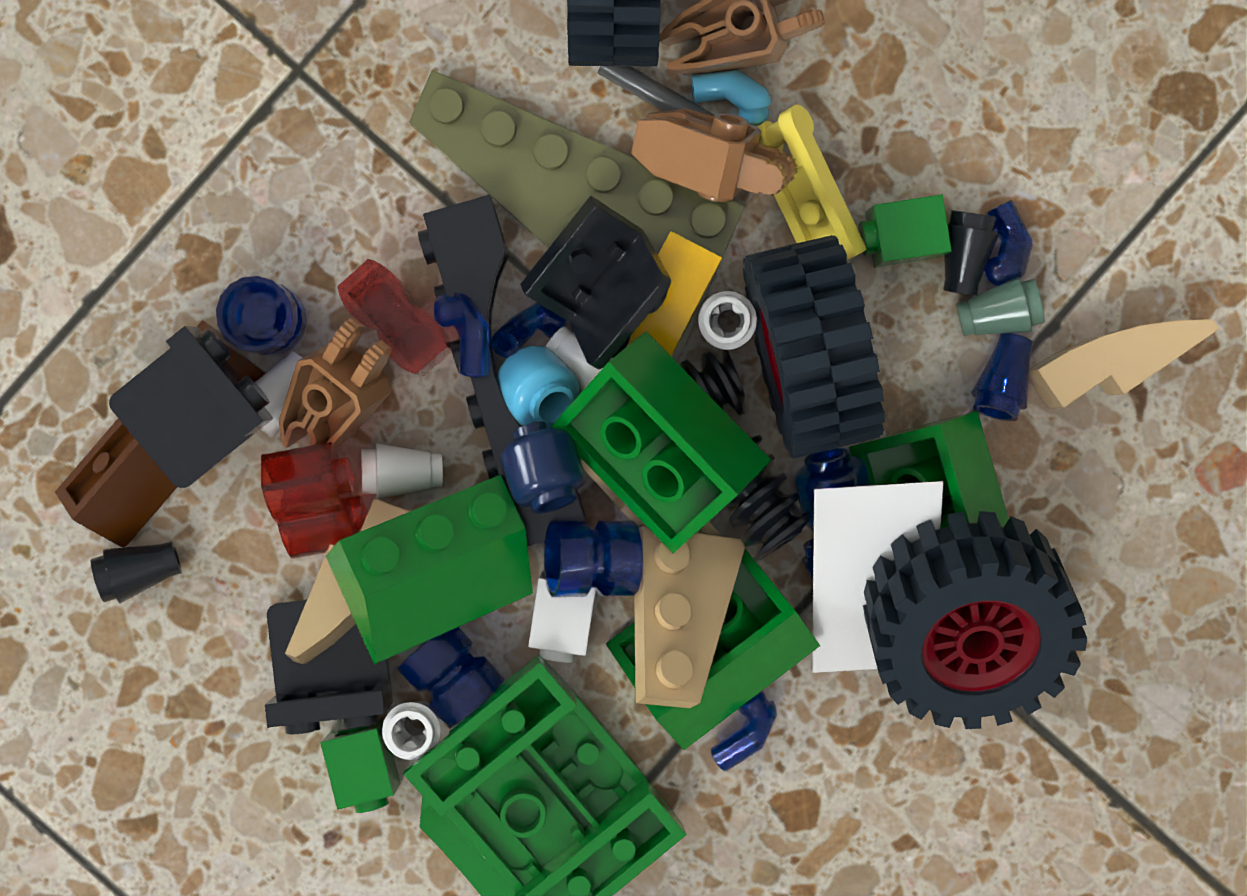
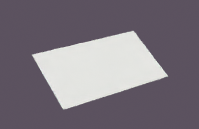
(849, 537)

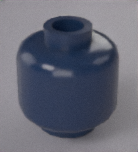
(542, 467)

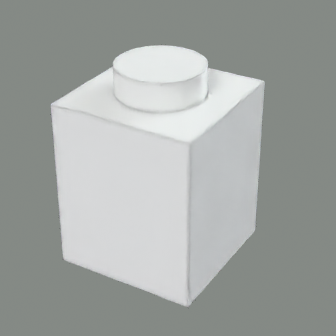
(560, 624)

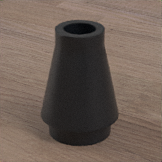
(971, 244)
(131, 570)

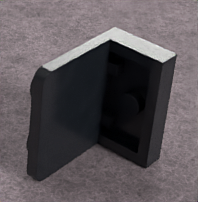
(600, 280)
(191, 406)
(329, 687)

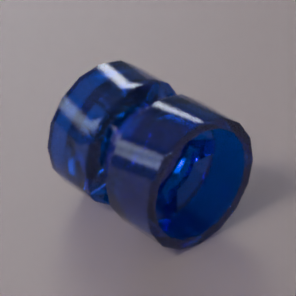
(261, 316)
(597, 558)
(451, 675)

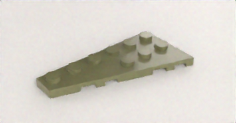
(550, 171)

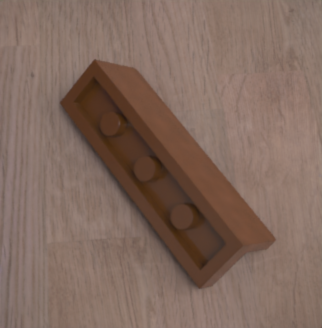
(118, 481)

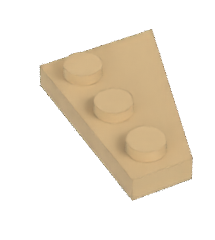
(681, 615)

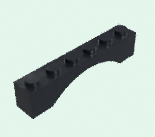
(471, 259)

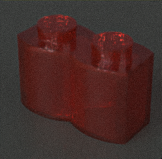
(386, 305)
(311, 498)

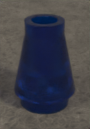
(1005, 379)

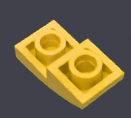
(690, 274)

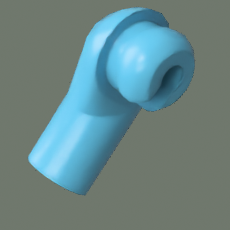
(736, 88)

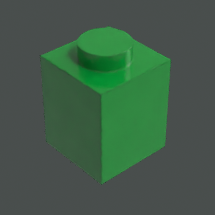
(906, 231)
(360, 767)

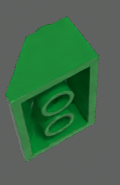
(660, 442)
(943, 451)
(434, 568)
(755, 647)

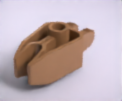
(735, 34)
(710, 154)
(335, 389)

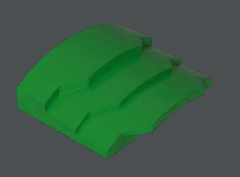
(540, 795)

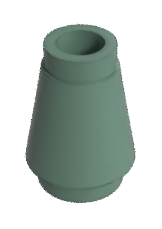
(1003, 309)

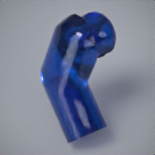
(1014, 246)
(471, 326)
(523, 326)
(750, 737)

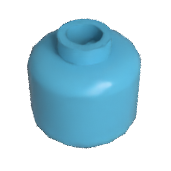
(537, 385)

